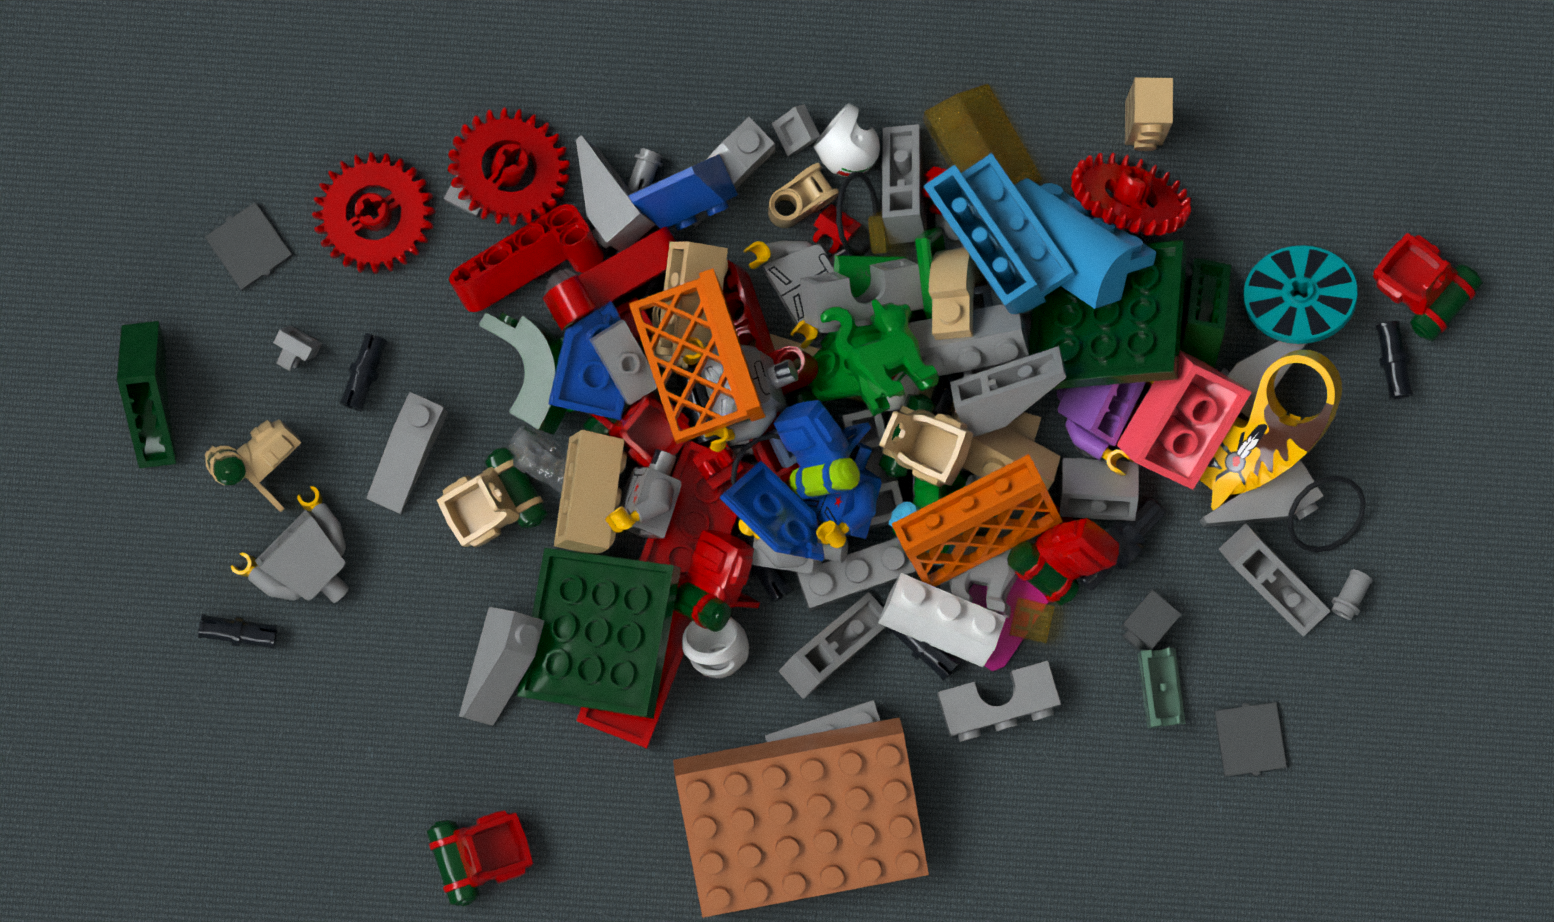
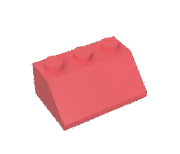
(1183, 421)

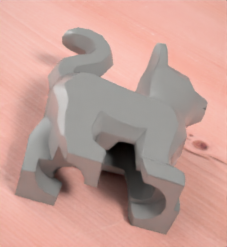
(992, 573)

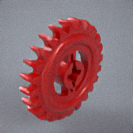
(520, 140)
(404, 192)
(1130, 192)

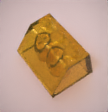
(973, 127)

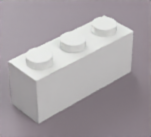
(942, 620)

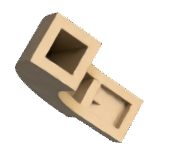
(952, 290)

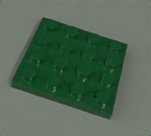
(1124, 339)
(601, 632)

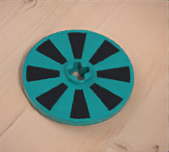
(1297, 319)

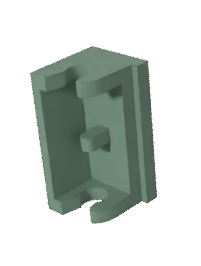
(1161, 688)

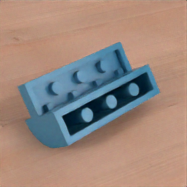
(1000, 233)
(1092, 248)

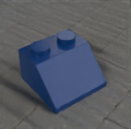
(686, 194)

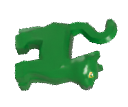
(881, 359)

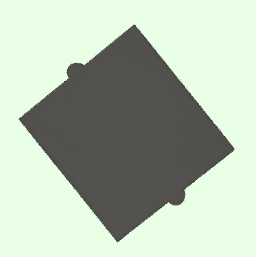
(248, 246)
(1250, 739)

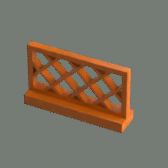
(728, 346)
(975, 508)

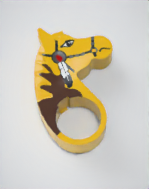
(1270, 440)

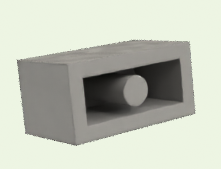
(1097, 492)

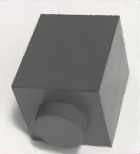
(1149, 622)

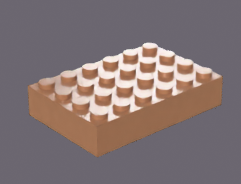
(801, 817)

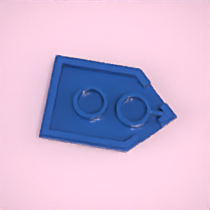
(580, 375)
(775, 513)

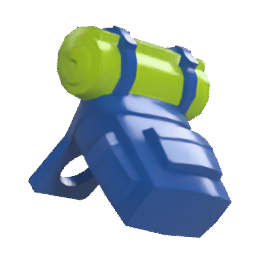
(819, 450)

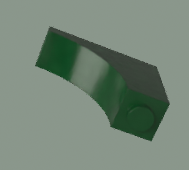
(1205, 310)
(144, 393)

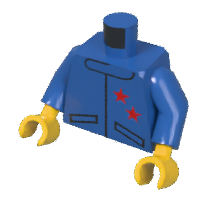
(849, 511)

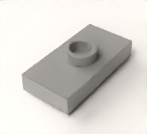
(624, 361)

